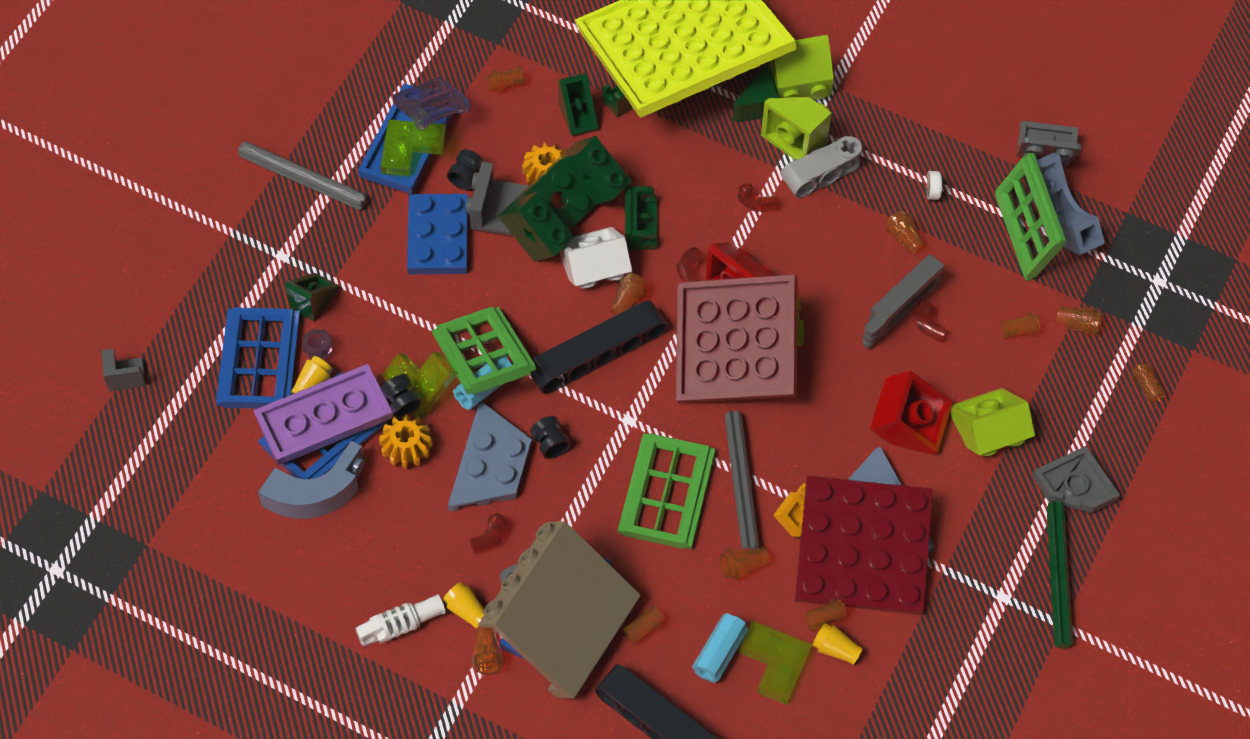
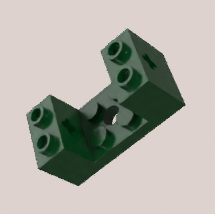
(582, 178)

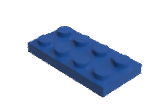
(371, 164)

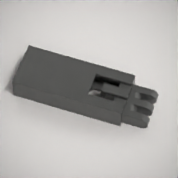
(902, 299)

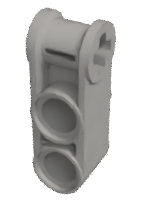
(822, 166)

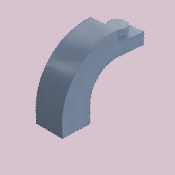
(1079, 227)
(314, 496)

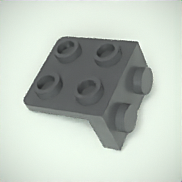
(1047, 139)
(490, 200)

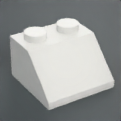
(596, 257)

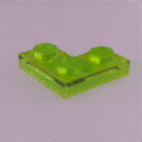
(404, 139)
(428, 381)
(782, 654)

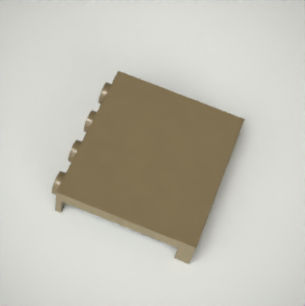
(560, 607)

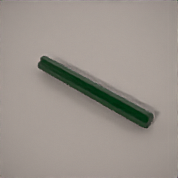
(1059, 575)

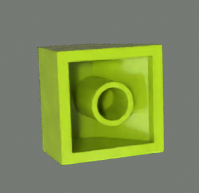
(804, 70)
(796, 125)
(992, 421)

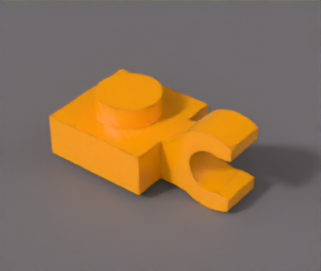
(791, 512)

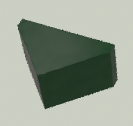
(751, 102)
(577, 104)
(310, 294)

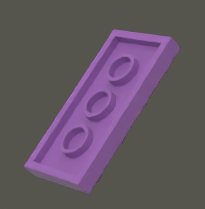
(323, 414)

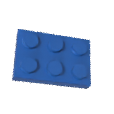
(437, 234)

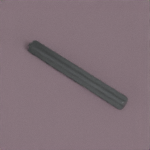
(302, 175)
(741, 480)

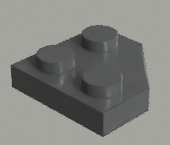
(1076, 482)

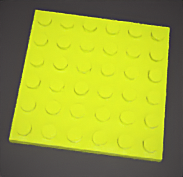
(681, 46)

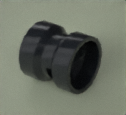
(462, 172)
(401, 395)
(549, 435)

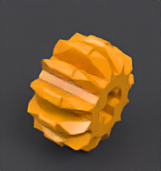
(539, 160)
(398, 450)

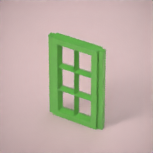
(1029, 167)
(501, 331)
(694, 498)

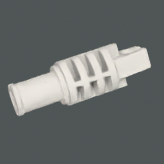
(399, 620)

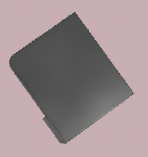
(122, 373)

